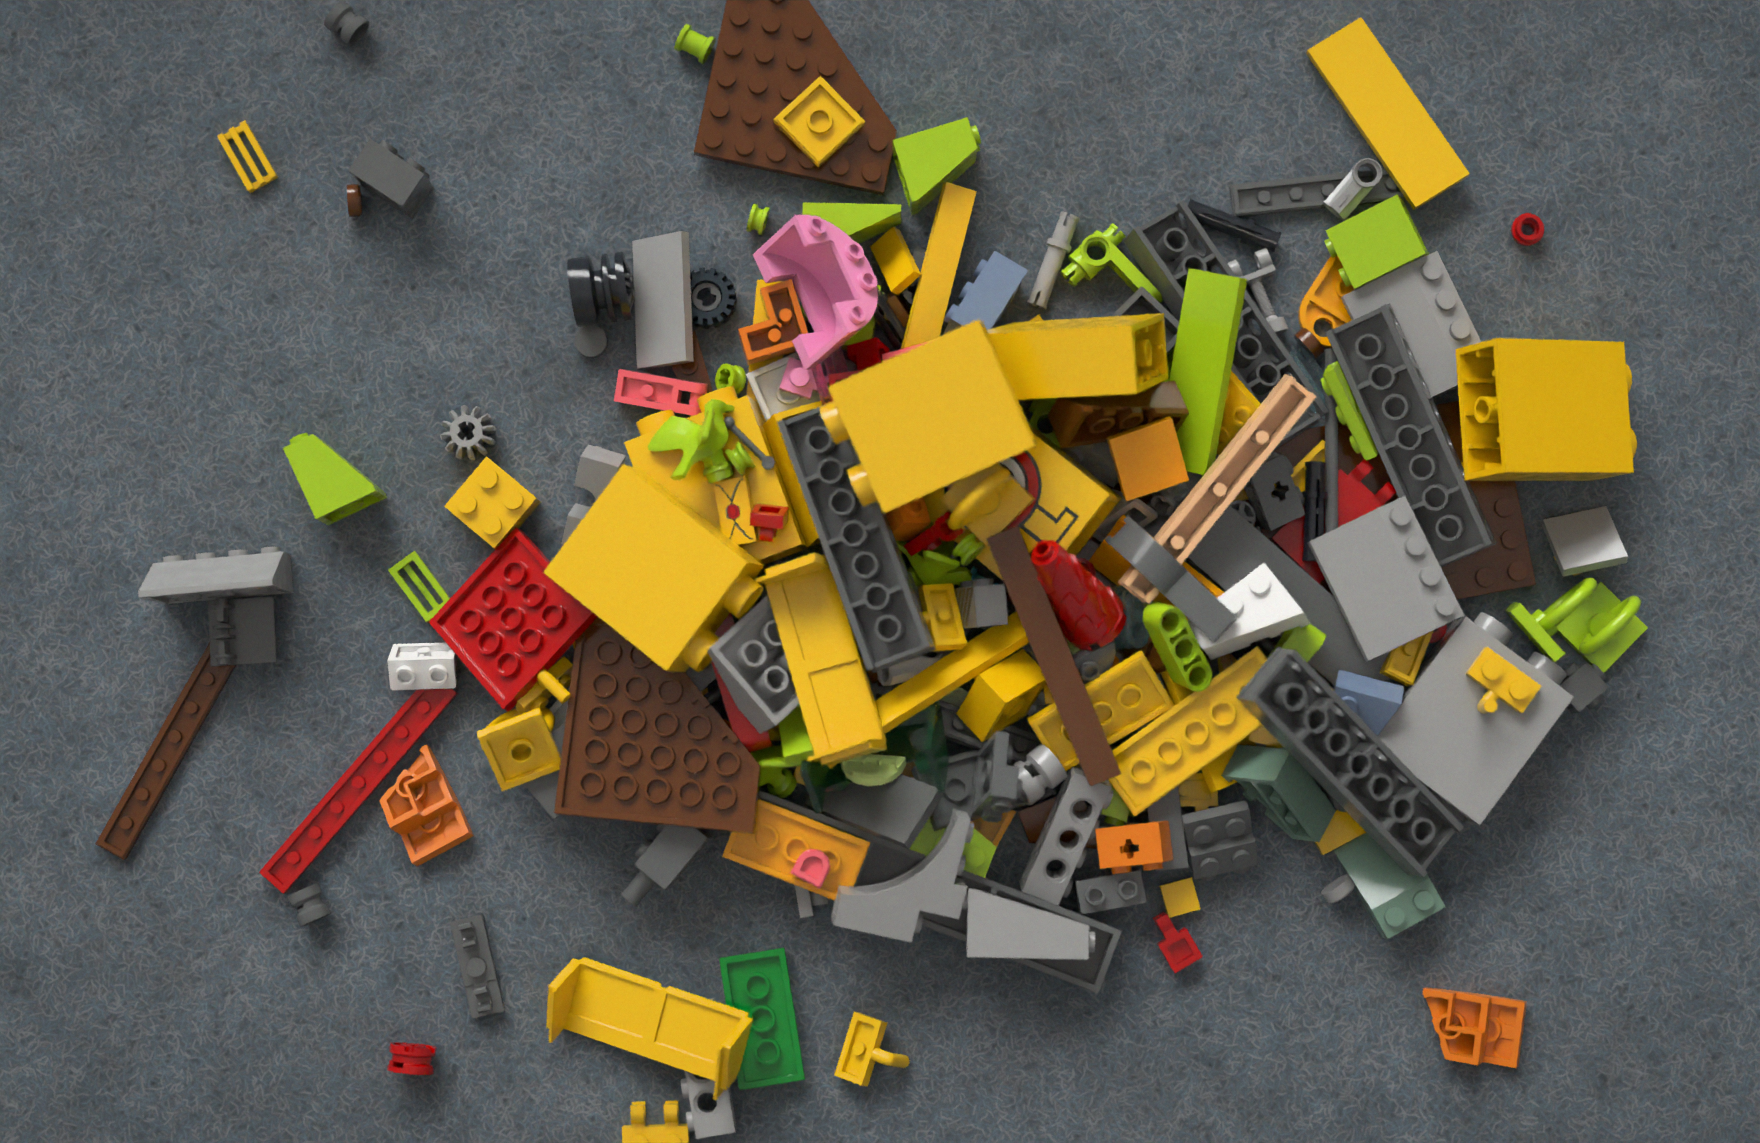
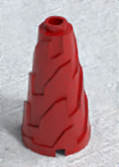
(1081, 602)

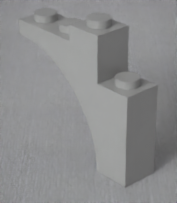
(931, 886)

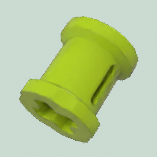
(694, 43)

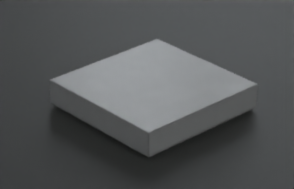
(1584, 541)

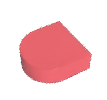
(812, 867)

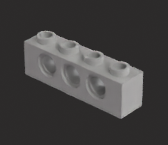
(1056, 884)
(707, 1122)

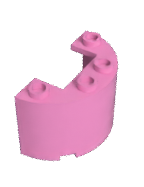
(829, 279)

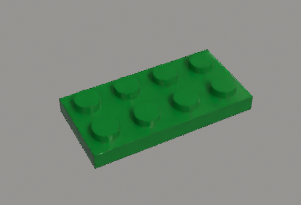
(762, 988)

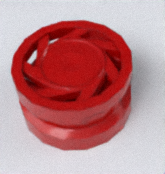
(411, 1058)

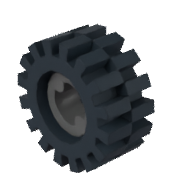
(721, 288)

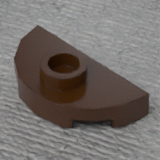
(696, 370)

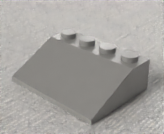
(1427, 313)
(218, 577)
(1385, 578)
(756, 668)

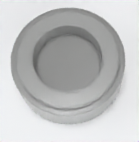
(1338, 889)

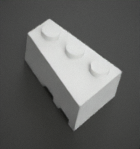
(1262, 612)

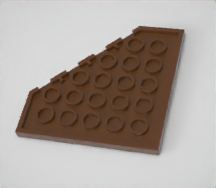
(759, 67)
(649, 744)

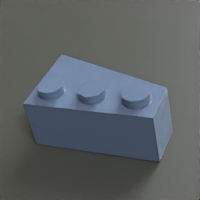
(988, 295)
(1369, 698)

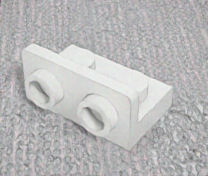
(422, 666)

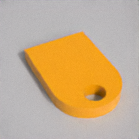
(1324, 300)

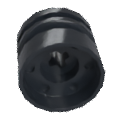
(600, 289)

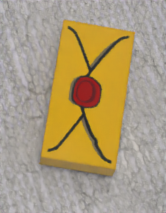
(734, 509)

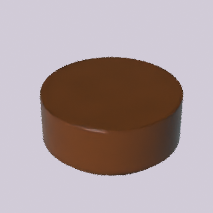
(354, 200)
(1309, 342)

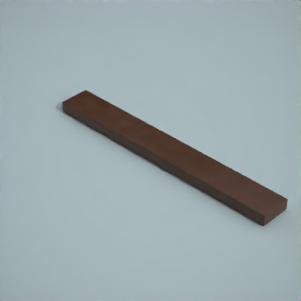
(1053, 656)
(164, 756)

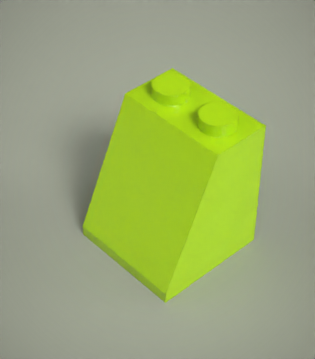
(933, 158)
(1375, 242)
(329, 480)

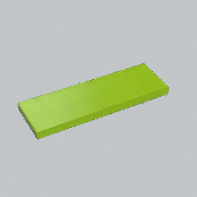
(1205, 360)

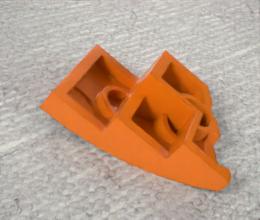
(425, 810)
(1477, 1026)

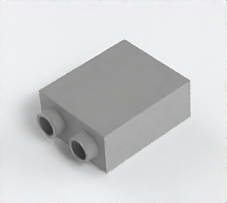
(1453, 747)

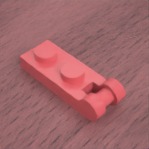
(658, 392)

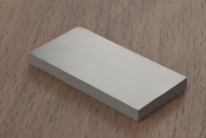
(662, 300)

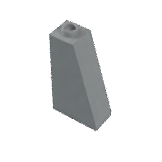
(1016, 930)

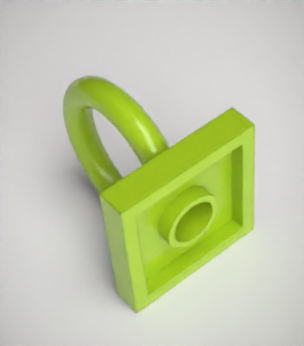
(1541, 625)
(1603, 627)

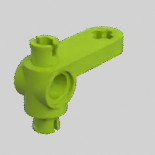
(1084, 266)

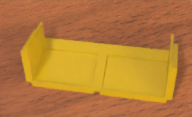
(824, 660)
(649, 1020)

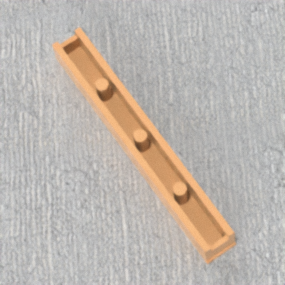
(1225, 478)

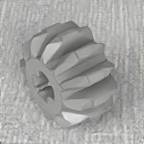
(456, 433)

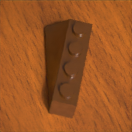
(1093, 418)

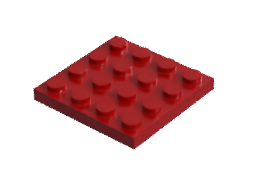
(511, 620)

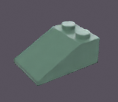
(1385, 890)

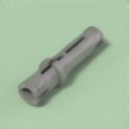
(1053, 260)

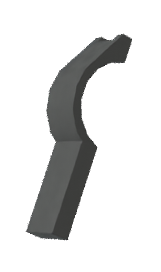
(1172, 579)

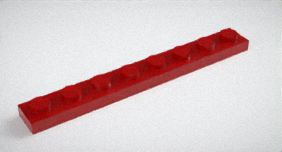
(355, 786)

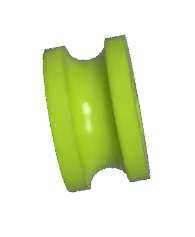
(758, 219)
(730, 375)
(740, 458)
(968, 549)

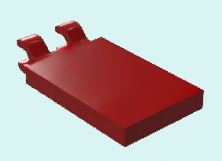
(1353, 502)

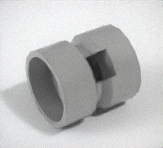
(1046, 770)

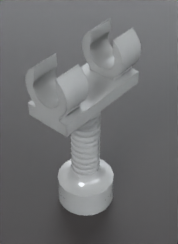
(1266, 269)

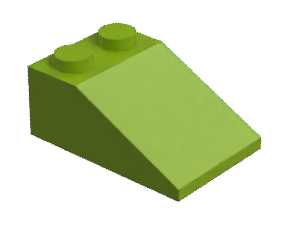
(857, 220)

